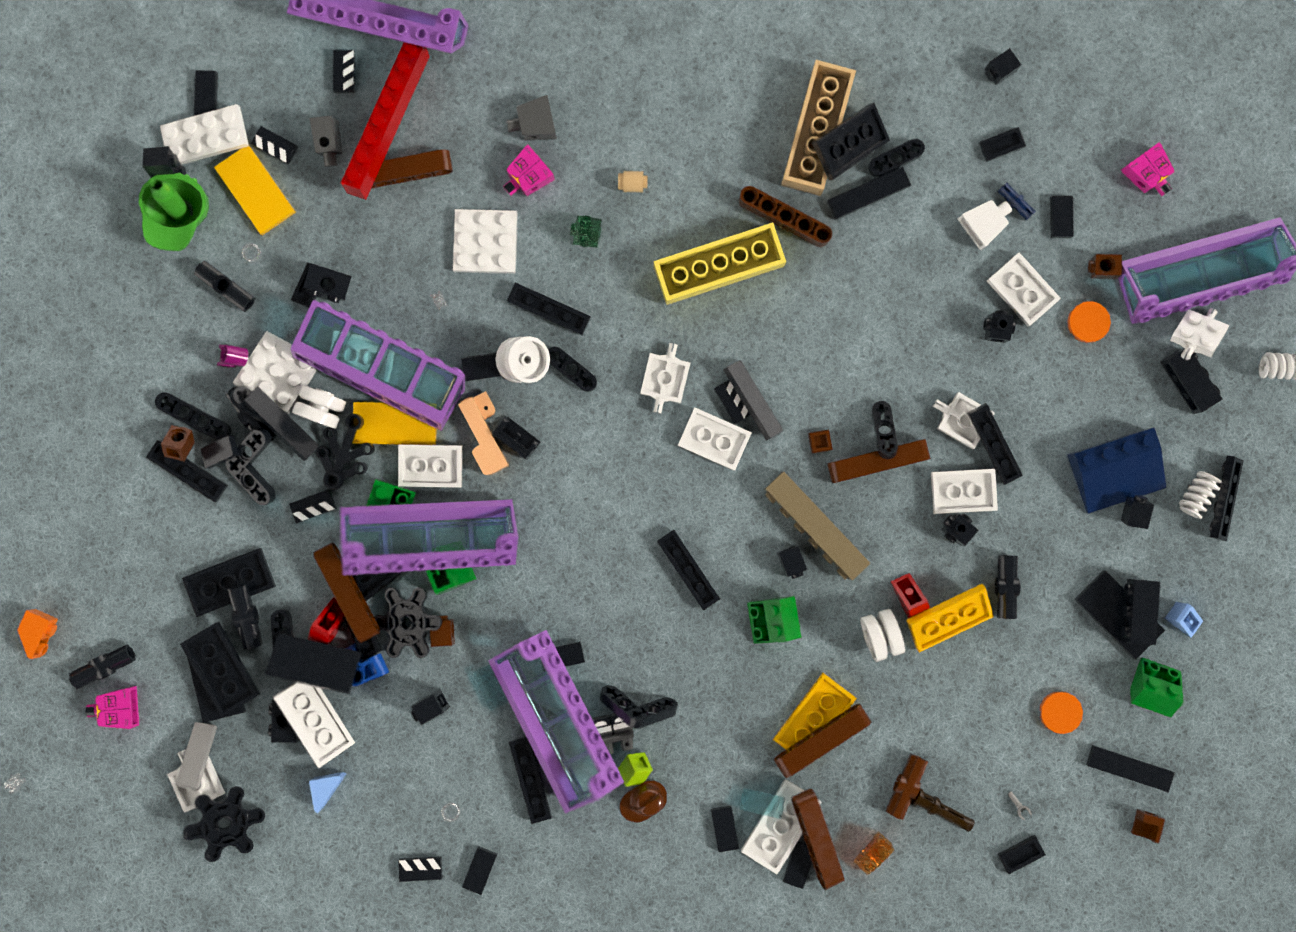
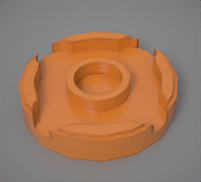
(1089, 322)
(1061, 712)

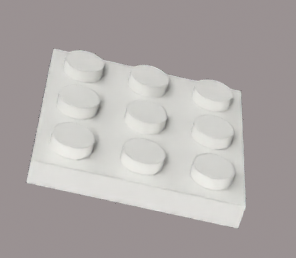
(485, 241)
(275, 372)

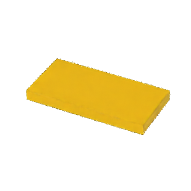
(255, 189)
(390, 426)
(950, 618)
(820, 705)

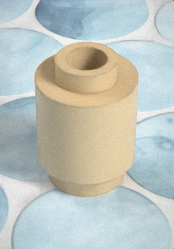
(632, 181)

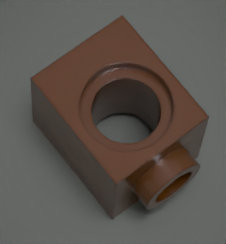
(1114, 264)
(177, 443)
(445, 634)

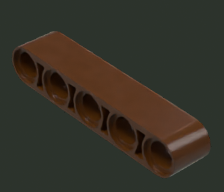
(414, 168)
(795, 216)
(873, 463)
(346, 593)
(822, 740)
(817, 839)

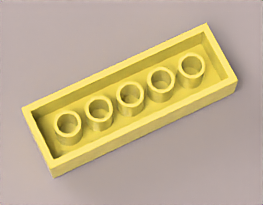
(719, 263)

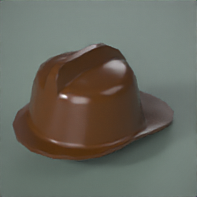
(643, 801)

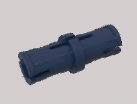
(1016, 201)

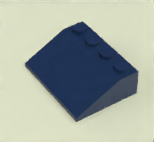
(1119, 469)

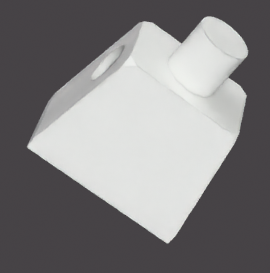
(985, 222)

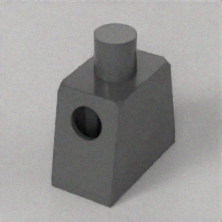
(534, 120)
(325, 130)

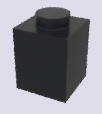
(1002, 66)
(1137, 512)
(792, 562)

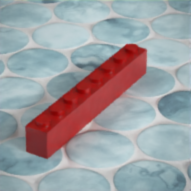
(384, 120)

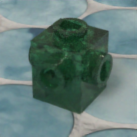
(586, 231)

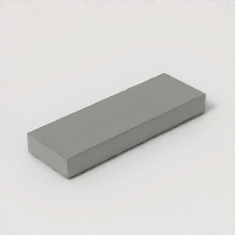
(196, 755)

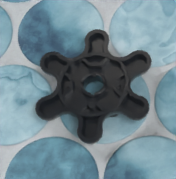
(395, 625)
(220, 837)

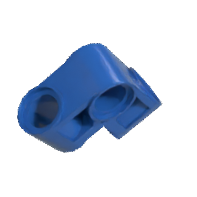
(370, 668)

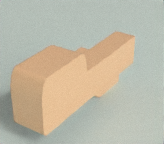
(488, 452)

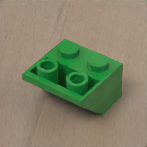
(389, 494)
(449, 579)
(774, 620)
(1157, 688)

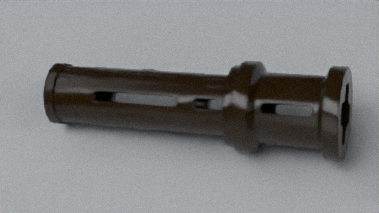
(934, 806)

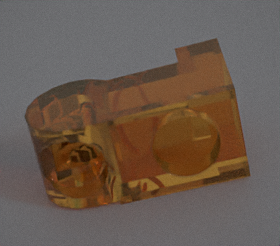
(874, 853)

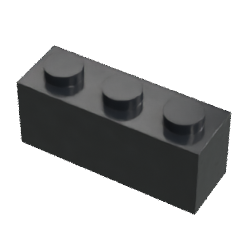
(1192, 381)
(1140, 611)

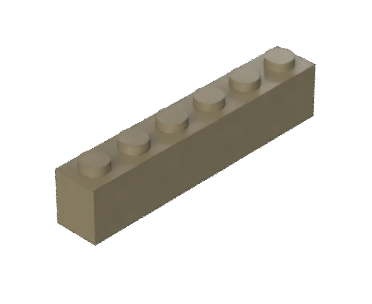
(817, 526)

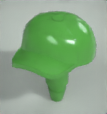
(165, 213)

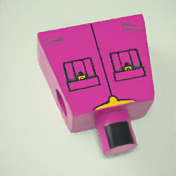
(1150, 170)
(527, 173)
(116, 709)

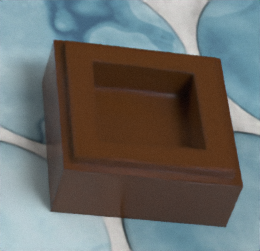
(820, 441)

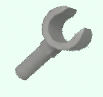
(1020, 807)

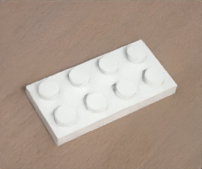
(206, 134)
(314, 721)
(775, 837)

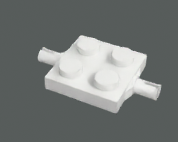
(1199, 333)
(665, 378)
(956, 421)
(209, 785)

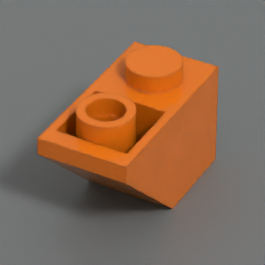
(35, 632)

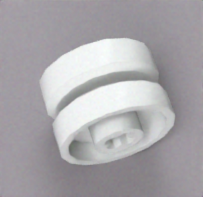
(522, 359)
(319, 406)
(882, 635)

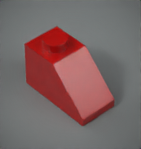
(910, 595)
(327, 623)

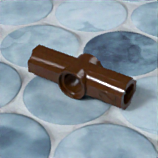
(907, 786)

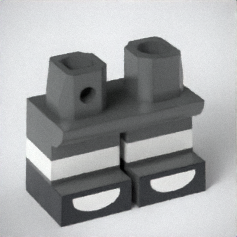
(621, 733)

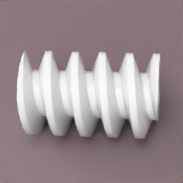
(1278, 365)
(1199, 493)

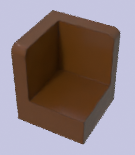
(1148, 825)

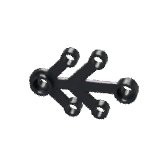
(342, 454)

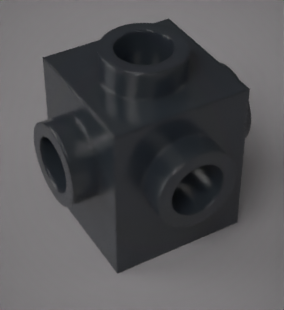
(999, 327)
(966, 529)

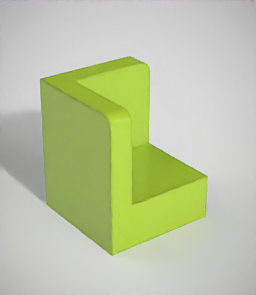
(635, 769)

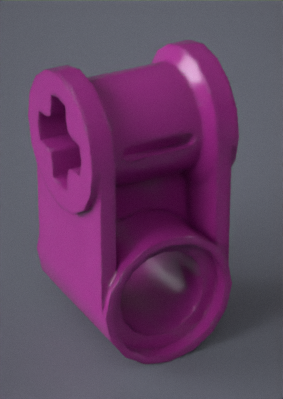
(232, 356)

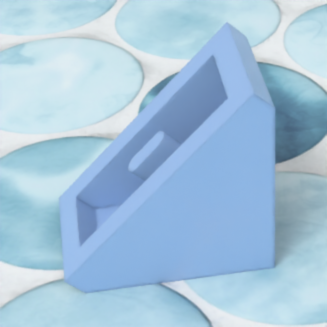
(1184, 618)
(323, 788)

